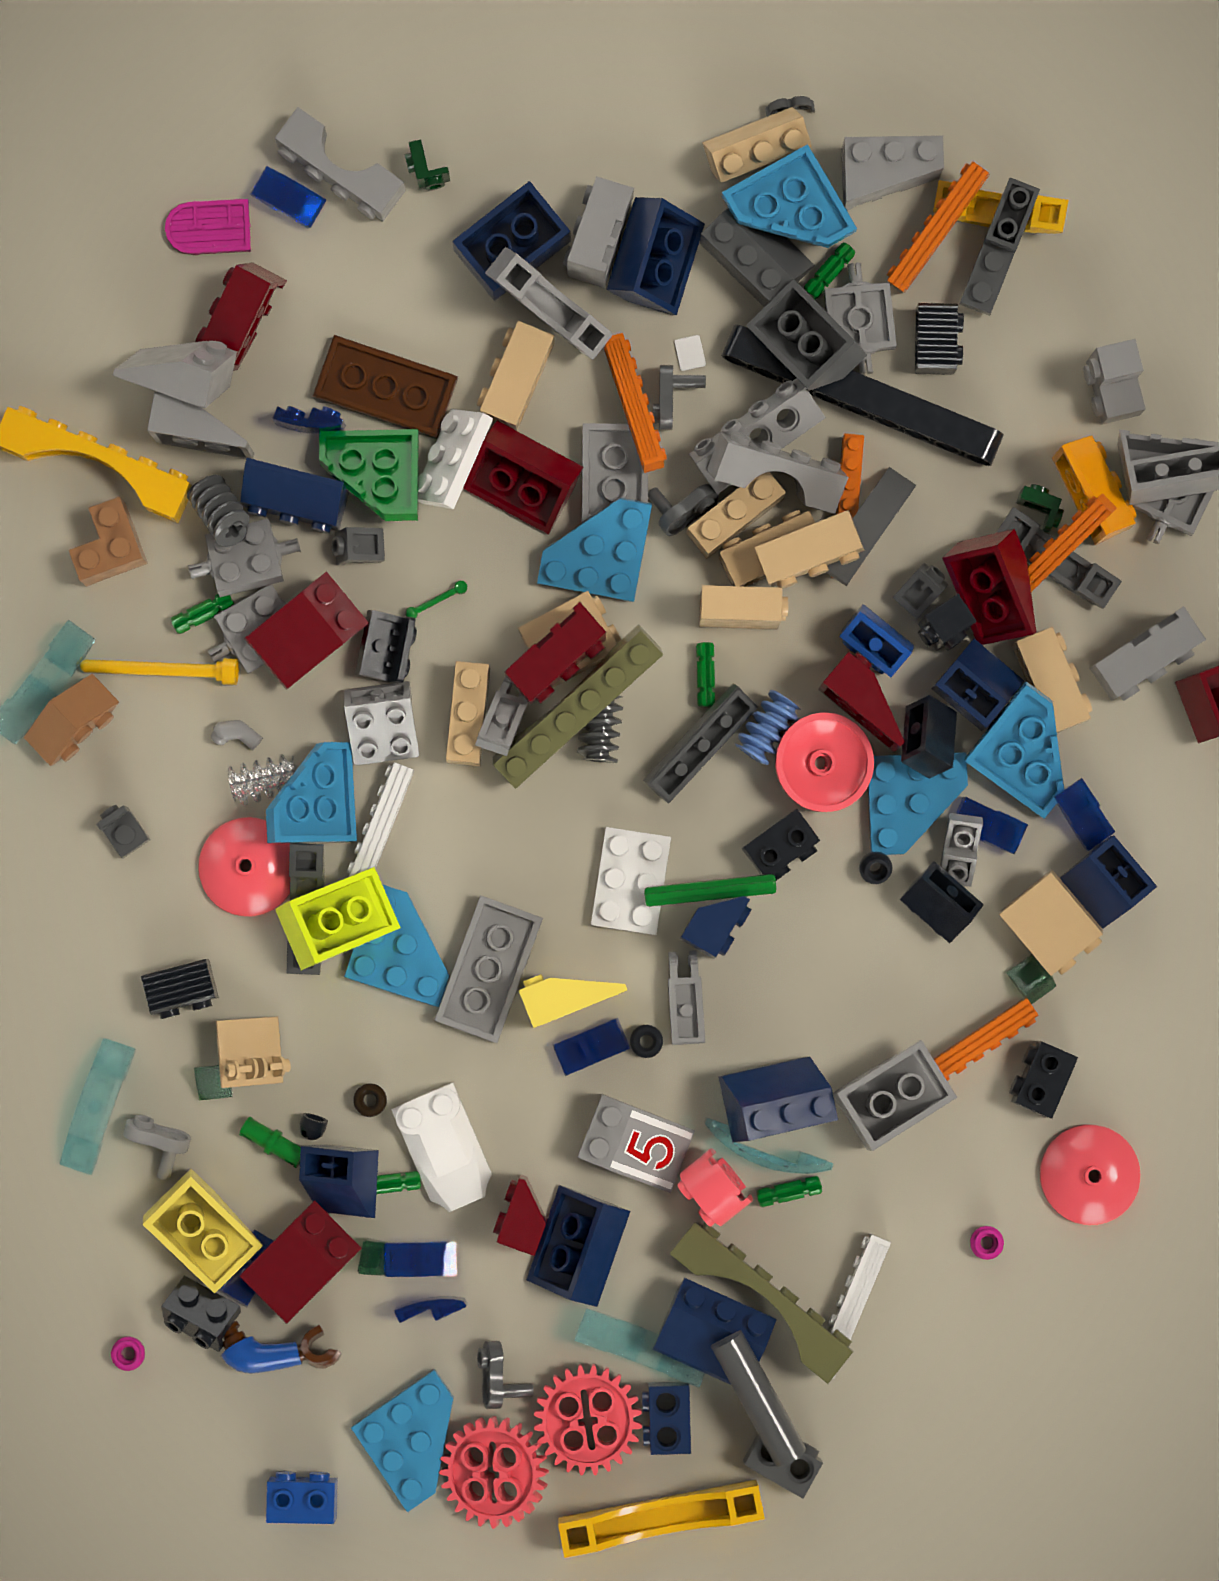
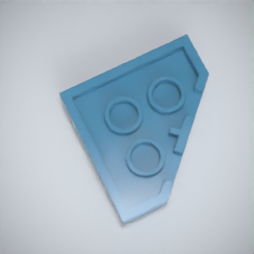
(792, 201)
(601, 552)
(1023, 751)
(316, 800)
(907, 802)
(403, 959)
(409, 1438)

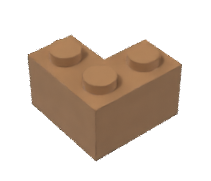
(117, 548)
(71, 719)

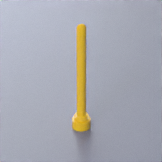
(224, 671)

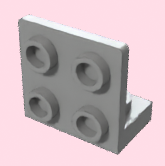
(381, 723)

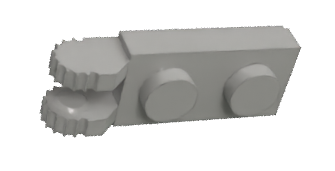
(502, 720)
(686, 1003)

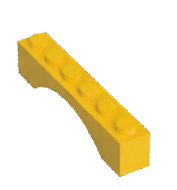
(33, 438)
(687, 1511)

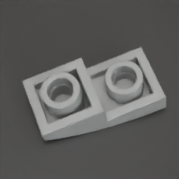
(961, 847)

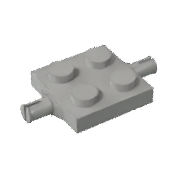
(864, 314)
(1178, 513)
(248, 564)
(243, 619)

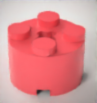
(714, 1188)

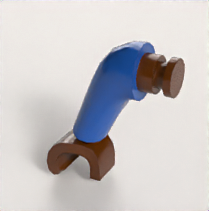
(251, 1357)

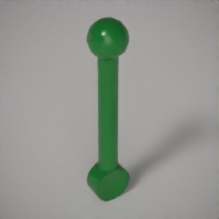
(460, 588)

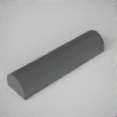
(700, 743)
(759, 1398)

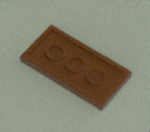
(385, 386)

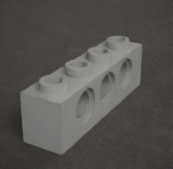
(801, 417)

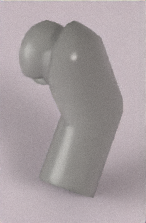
(235, 729)

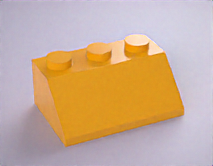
(1087, 475)

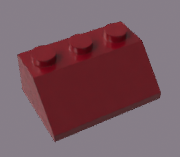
(522, 477)

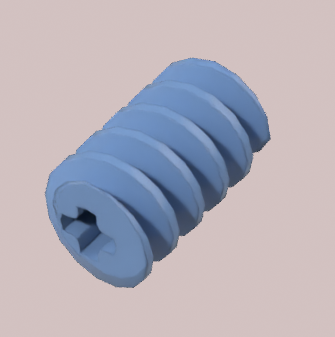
(768, 727)

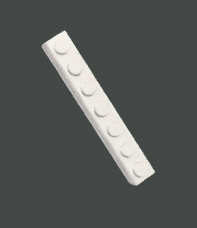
(382, 819)
(859, 1285)

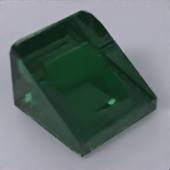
(1031, 979)
(209, 1083)
(372, 1257)

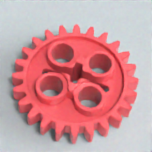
(558, 1423)
(523, 1473)

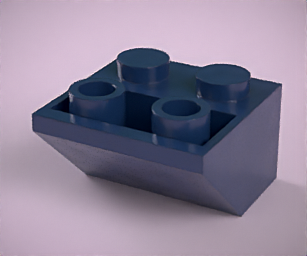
(978, 685)
(1108, 881)
(712, 925)
(340, 1178)

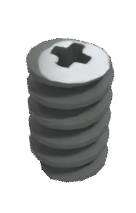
(219, 510)
(600, 734)

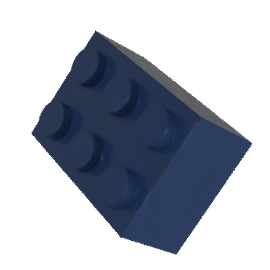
(519, 223)

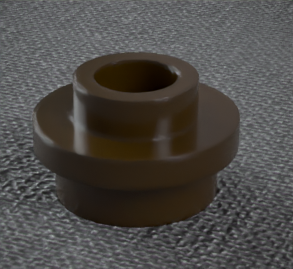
(360, 1105)

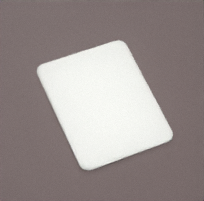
(690, 353)

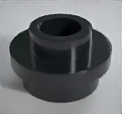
(880, 875)
(651, 1051)

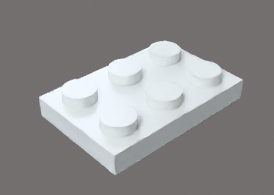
(452, 457)
(626, 868)

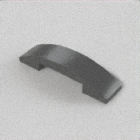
(874, 518)
(1074, 573)
(306, 876)

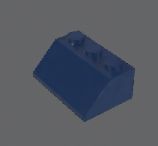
(655, 255)
(293, 495)
(776, 1099)
(578, 1246)
(703, 1318)

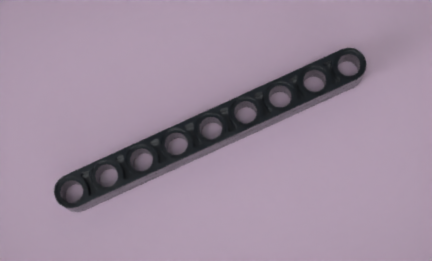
(877, 402)

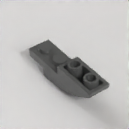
(999, 246)

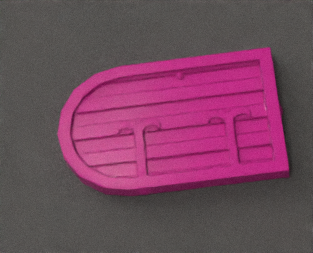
(210, 227)

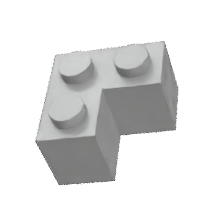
(1114, 378)

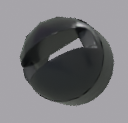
(312, 1126)

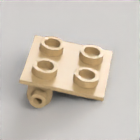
(250, 1052)

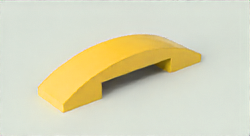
(1046, 216)

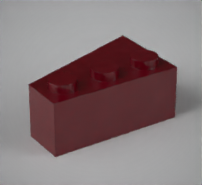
(241, 308)
(557, 655)

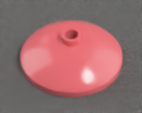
(846, 758)
(238, 891)
(1066, 1172)

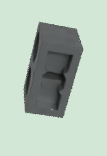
(781, 1475)

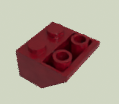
(524, 1221)

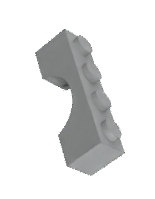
(373, 188)
(548, 303)
(740, 461)

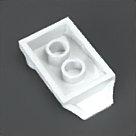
(444, 1147)

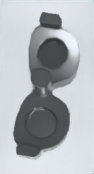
(796, 102)

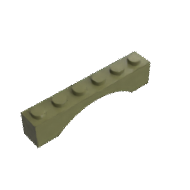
(594, 693)
(817, 1346)

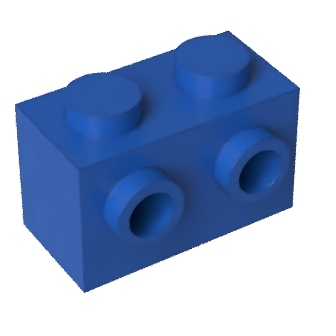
(876, 641)
(301, 1498)

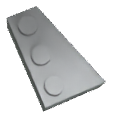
(888, 165)
(598, 231)
(1167, 467)
(1148, 655)

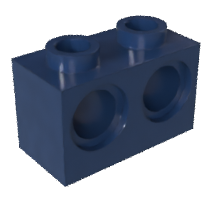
(676, 1417)

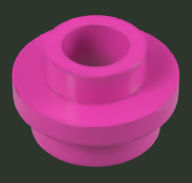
(997, 1242)
(117, 1353)

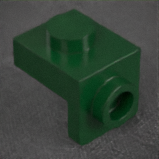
(417, 163)
(1039, 499)

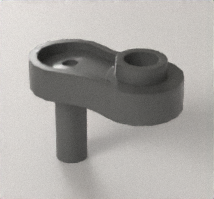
(664, 410)
(679, 516)
(491, 1360)

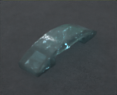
(45, 681)
(96, 1106)
(805, 1162)
(632, 1343)

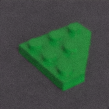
(376, 468)

